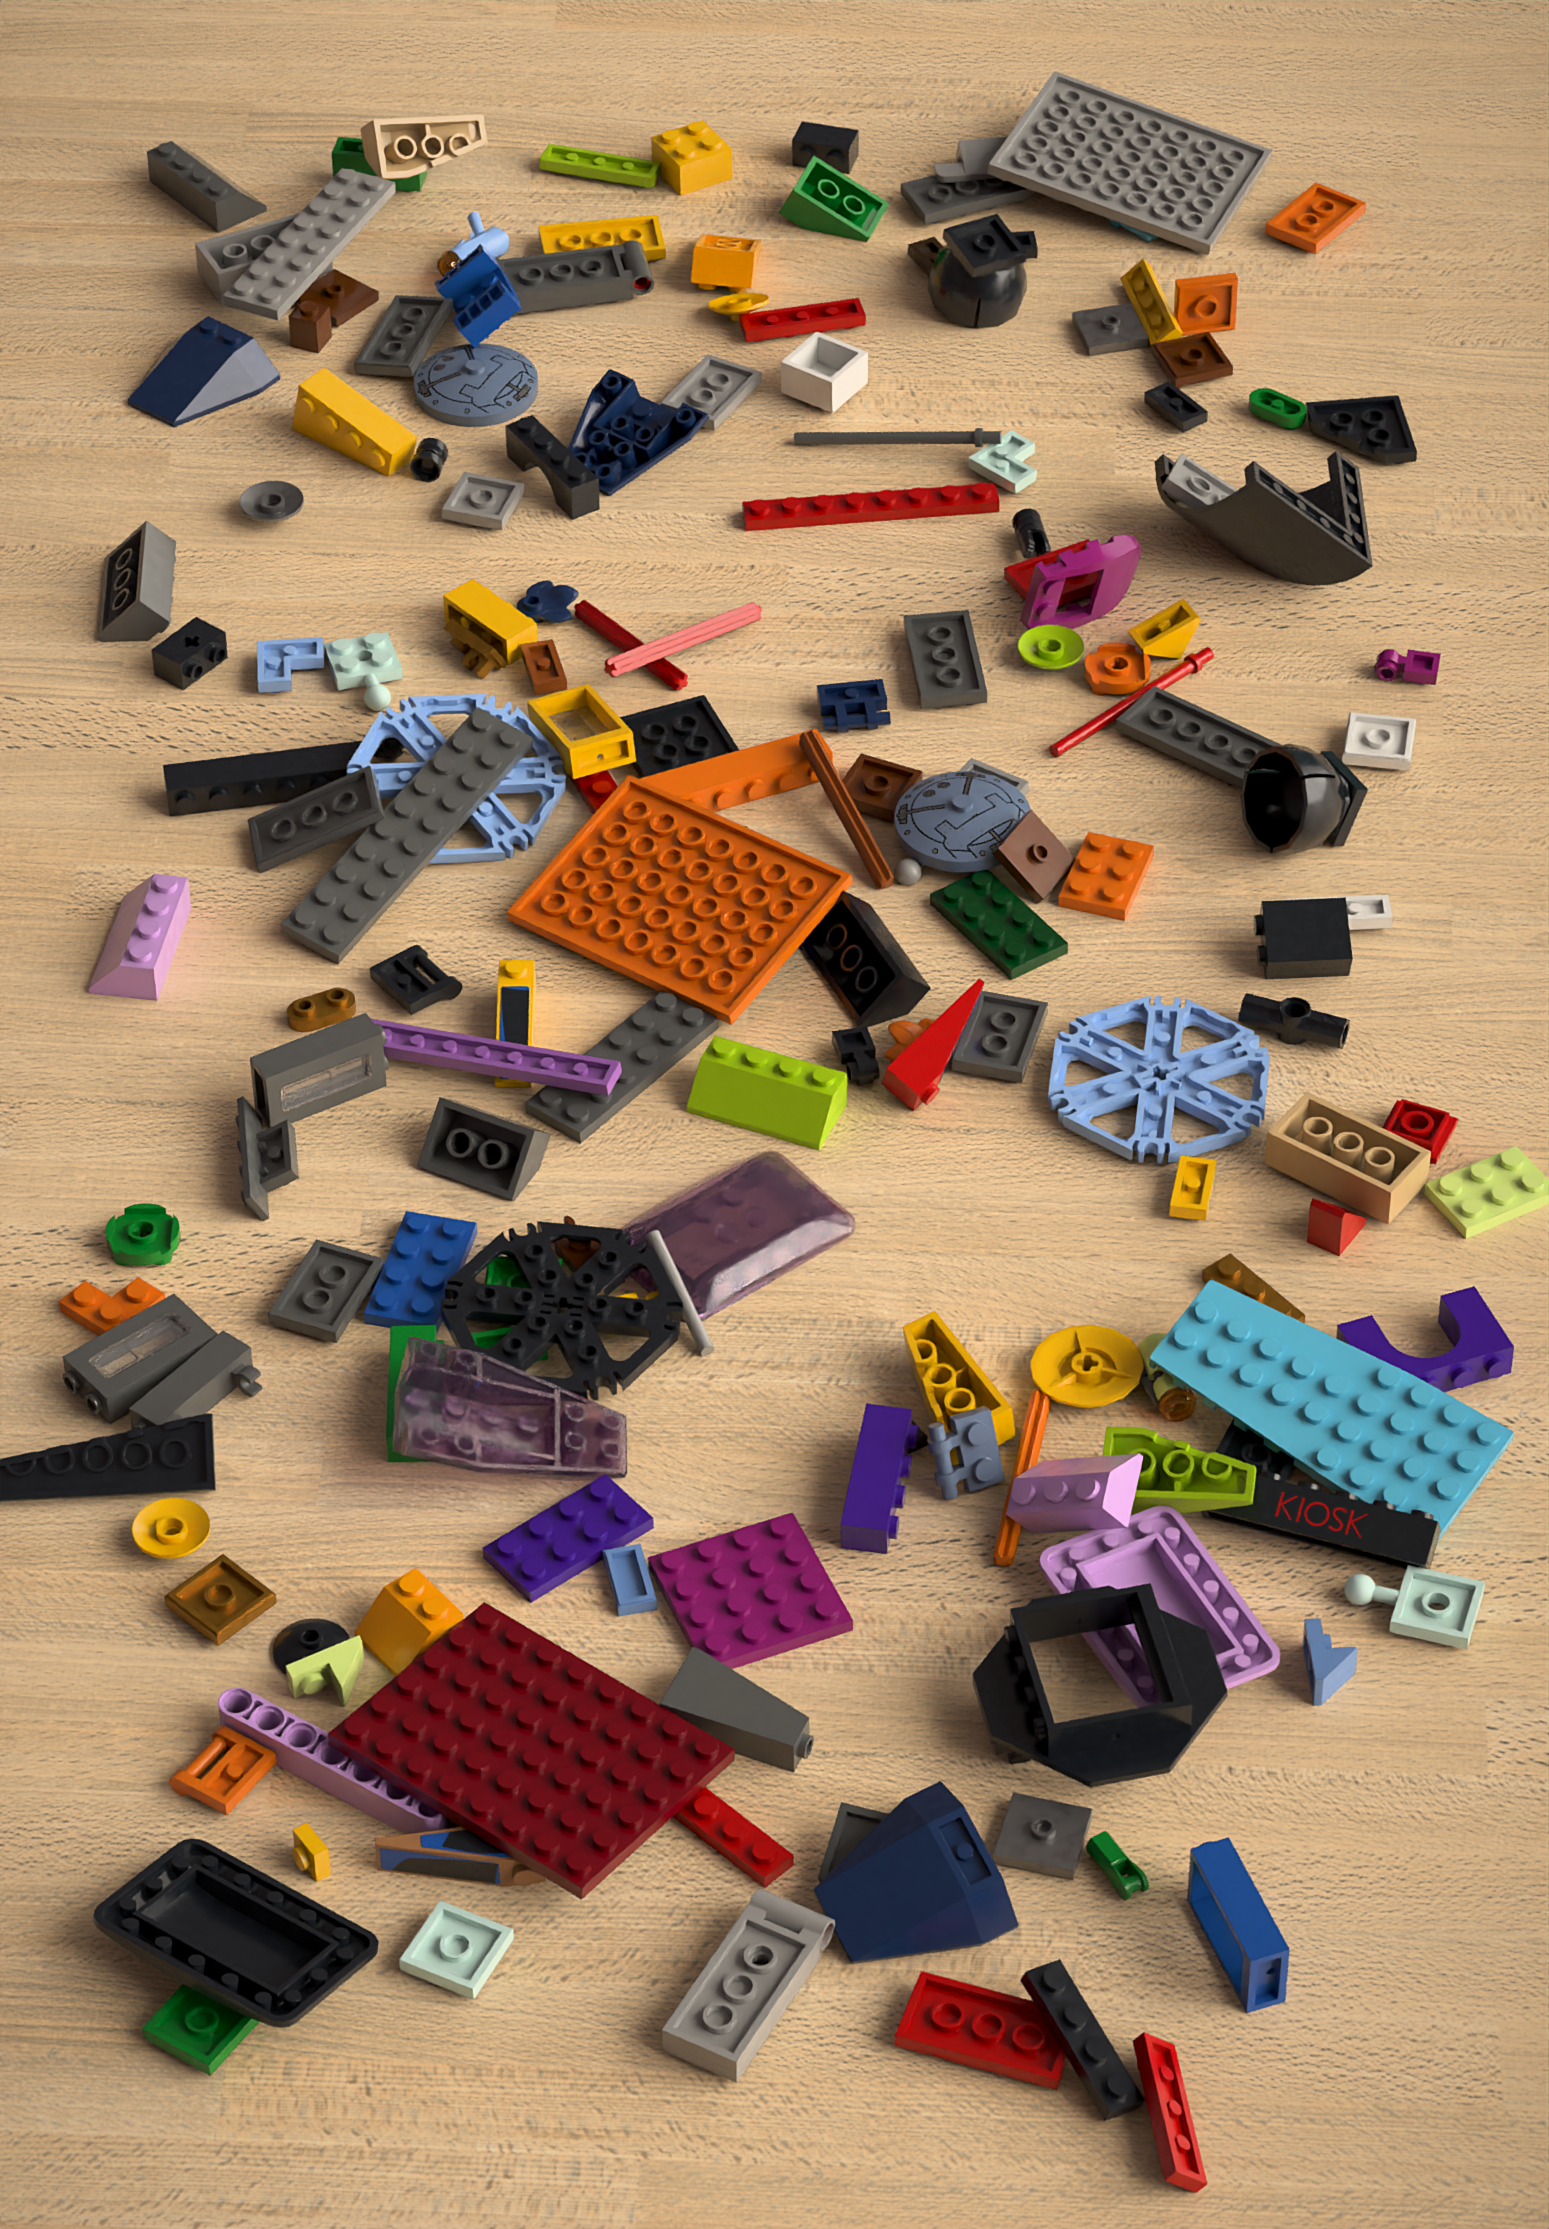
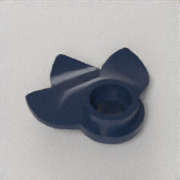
(547, 602)

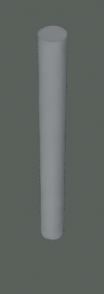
(689, 1311)

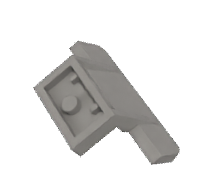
(971, 161)

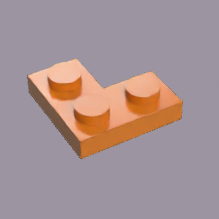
(102, 1312)

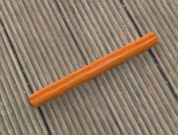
(1026, 1458)

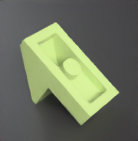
(333, 1665)

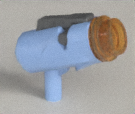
(493, 239)

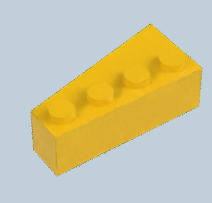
(351, 424)
(951, 1378)

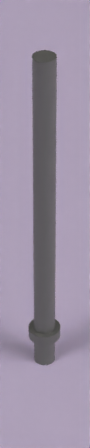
(975, 437)

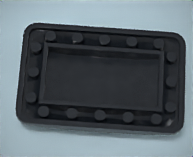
(235, 1933)

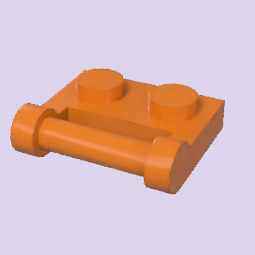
(231, 1777)

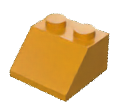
(406, 1621)

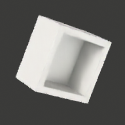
(824, 372)

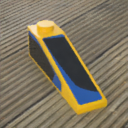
(515, 1008)

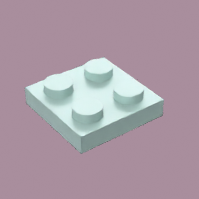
(456, 1949)

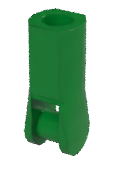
(1116, 1864)

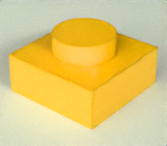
(310, 1852)

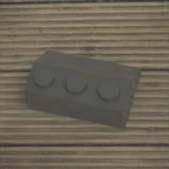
(482, 1148)

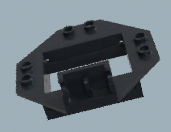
(1113, 1744)

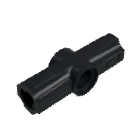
(1294, 1020)

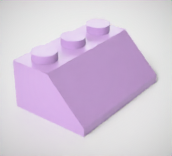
(1076, 1494)

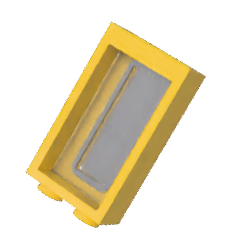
(586, 732)

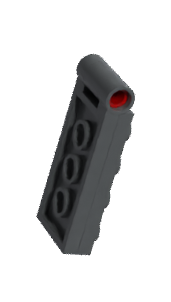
(579, 276)

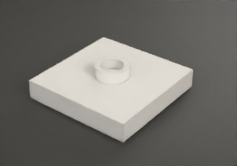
(1379, 741)

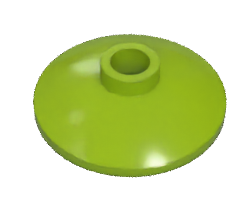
(1050, 647)

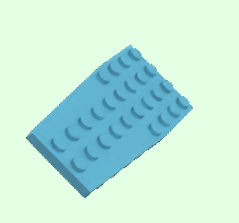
(1332, 1405)

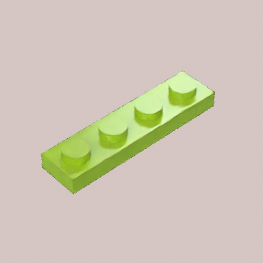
(600, 165)

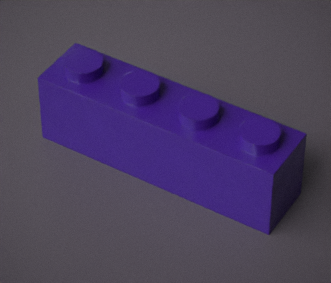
(877, 1478)

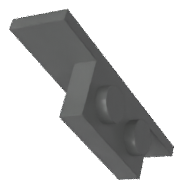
(266, 1157)

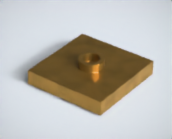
(220, 1599)

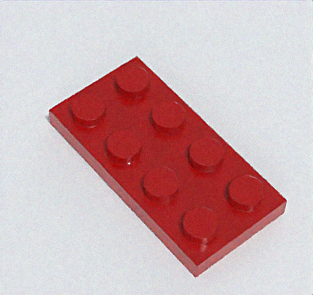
(980, 2030)

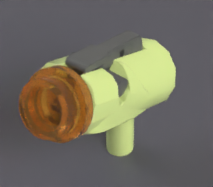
(1159, 1386)

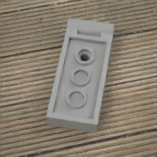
(747, 1985)

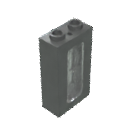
(319, 1071)
(134, 1357)

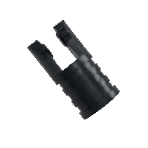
(1030, 533)

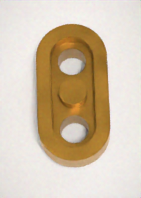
(321, 1010)

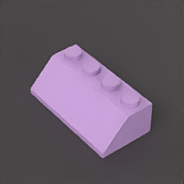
(143, 939)

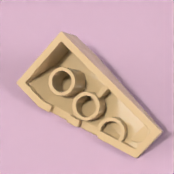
(414, 144)

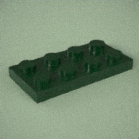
(998, 923)

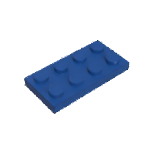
(417, 1270)

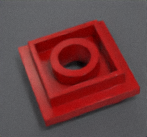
(1435, 1126)

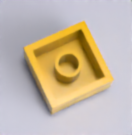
(692, 157)

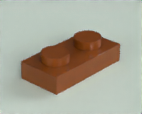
(543, 667)

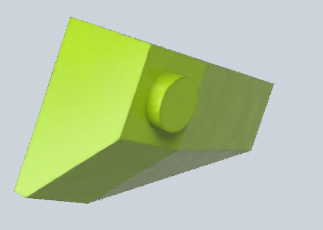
(1181, 1475)

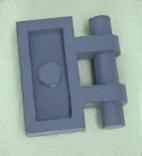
(976, 1452)

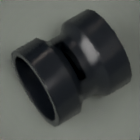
(429, 459)

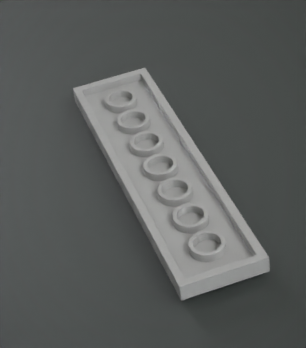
(309, 244)

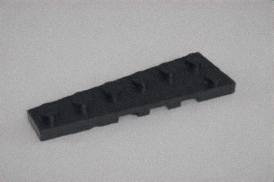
(136, 1462)

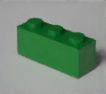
(349, 154)

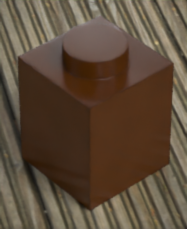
(310, 326)

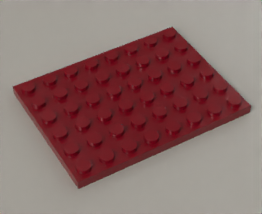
(532, 1749)

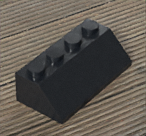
(864, 963)

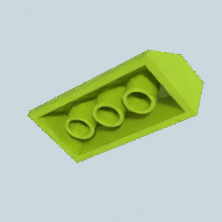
(768, 1093)

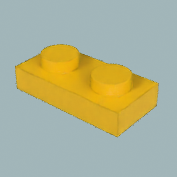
(1192, 1188)

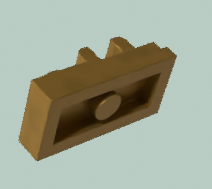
(479, 651)

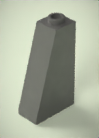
(738, 1712)

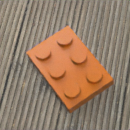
(1315, 218)
(1106, 876)

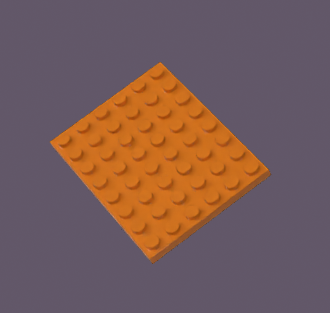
(680, 898)

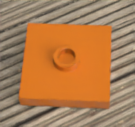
(1206, 303)

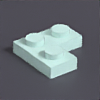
(1004, 463)

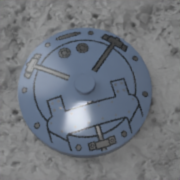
(476, 385)
(957, 820)

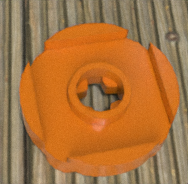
(1105, 680)

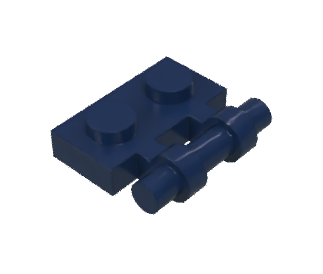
(853, 697)

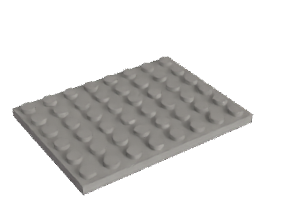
(1130, 162)

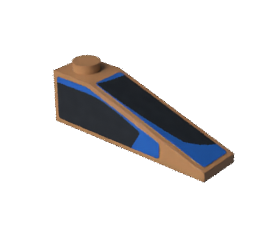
(452, 1856)

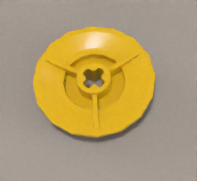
(1087, 1366)

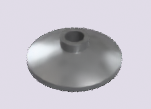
(271, 501)

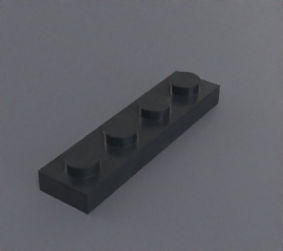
(1082, 2040)

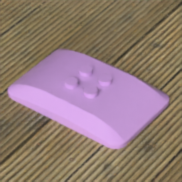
(1185, 1582)

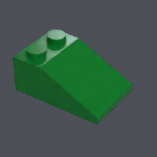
(833, 203)

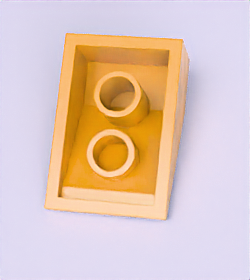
(725, 262)

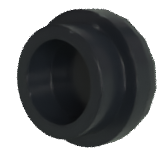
(389, 748)

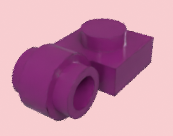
(1417, 666)

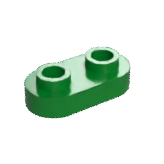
(1277, 408)

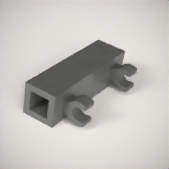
(199, 1383)

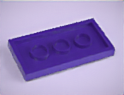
(567, 1538)

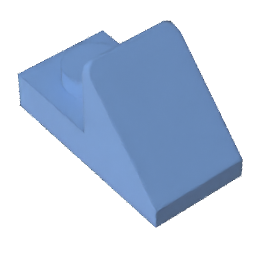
(1326, 1666)

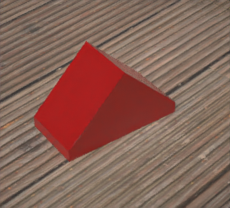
(1332, 1226)

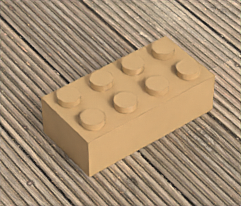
(1347, 1157)

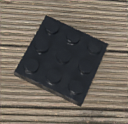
(677, 736)

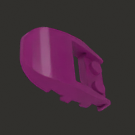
(1115, 569)

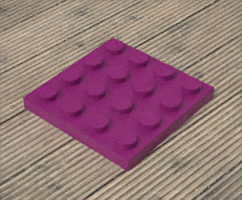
(751, 1592)

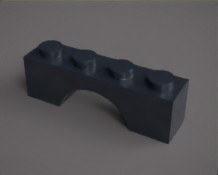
(571, 481)

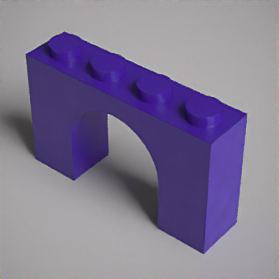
(1478, 1340)

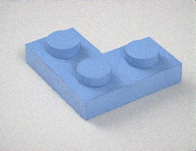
(279, 657)

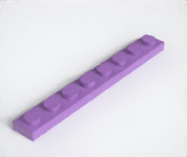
(500, 1058)

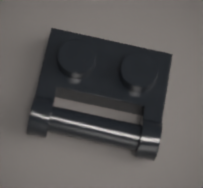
(408, 986)

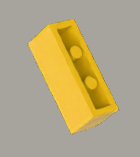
(490, 619)

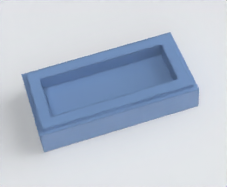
(629, 1580)

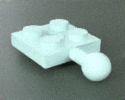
(365, 663)
(1418, 1591)

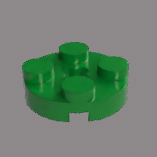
(156, 1248)

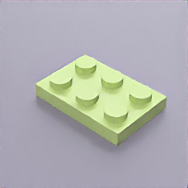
(1489, 1192)

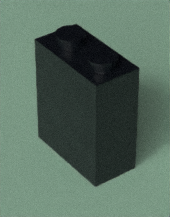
(1304, 938)

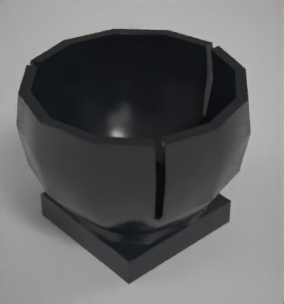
(976, 264)
(1301, 801)

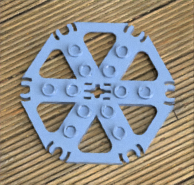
(492, 816)
(1184, 1075)

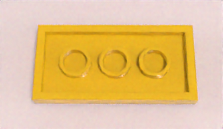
(605, 233)

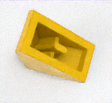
(1167, 631)

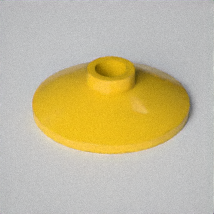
(738, 304)
(171, 1528)

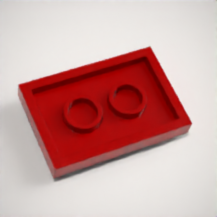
(1074, 588)

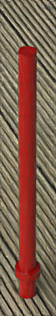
(1192, 664)

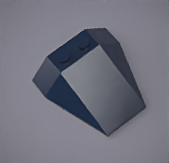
(203, 373)

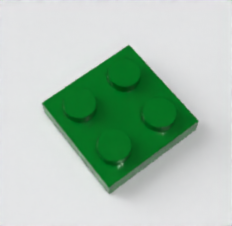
(197, 2029)

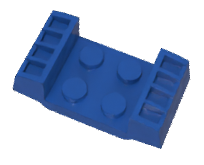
(479, 295)

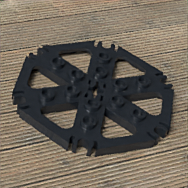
(583, 1295)

